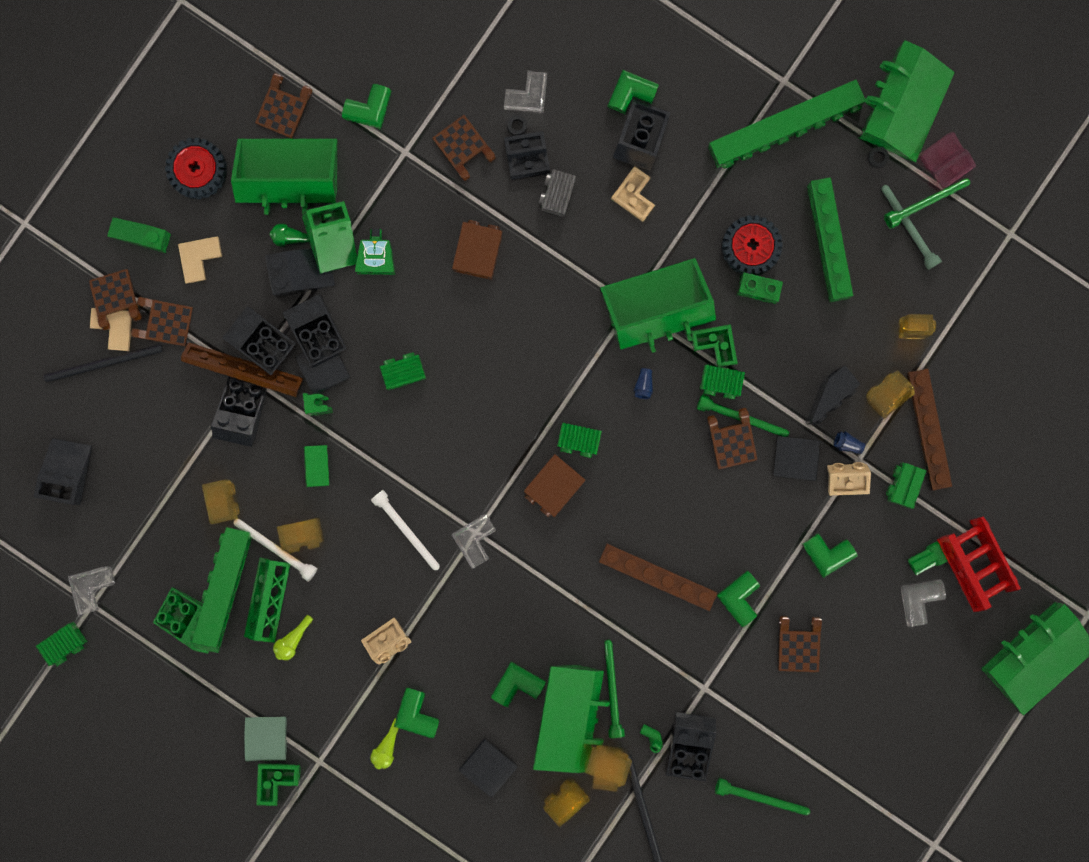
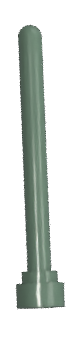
(930, 259)

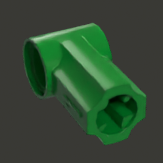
(928, 558)

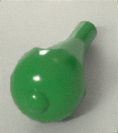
(284, 235)

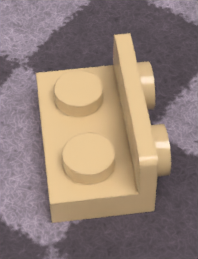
(849, 479)
(386, 641)

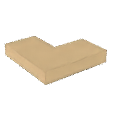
(629, 195)
(194, 254)
(119, 329)

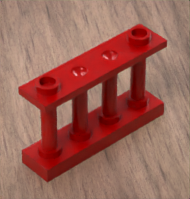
(963, 571)

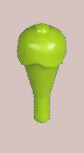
(286, 647)
(383, 755)

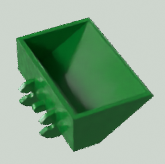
(906, 101)
(285, 172)
(659, 304)
(1039, 657)
(569, 719)

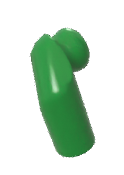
(654, 736)

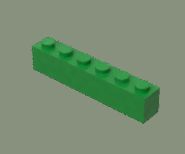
(830, 239)
(221, 590)

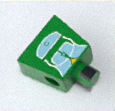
(375, 256)

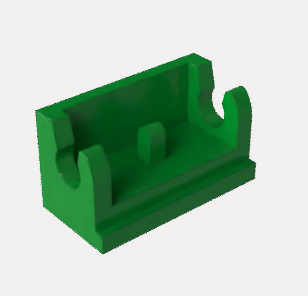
(314, 405)
(316, 466)

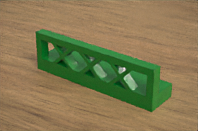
(262, 600)

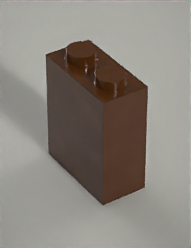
(477, 250)
(553, 486)

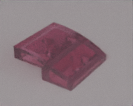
(947, 160)

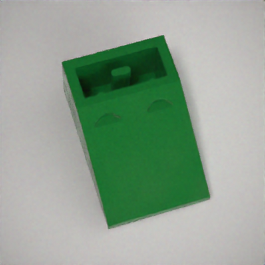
(330, 236)
(178, 616)

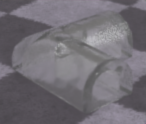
(530, 100)
(469, 537)
(85, 583)
(916, 596)

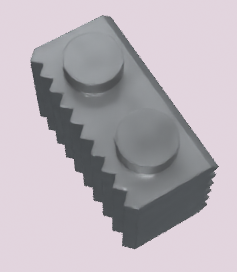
(558, 192)

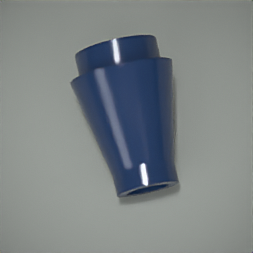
(644, 386)
(848, 443)

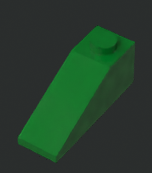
(139, 234)

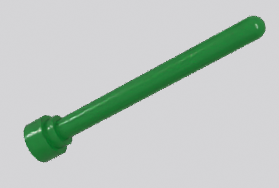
(893, 218)
(707, 404)
(616, 729)
(724, 788)

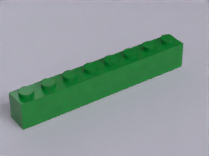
(787, 124)

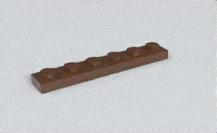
(241, 369)
(929, 430)
(658, 577)

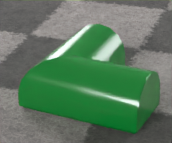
(631, 86)
(373, 112)
(718, 338)
(825, 559)
(734, 598)
(517, 679)
(411, 719)
(270, 777)

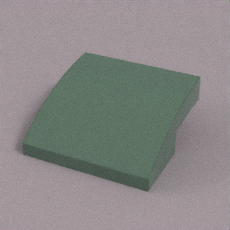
(265, 738)

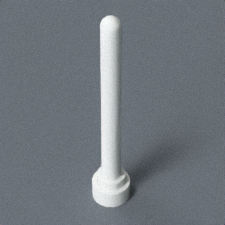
(382, 501)
(307, 571)

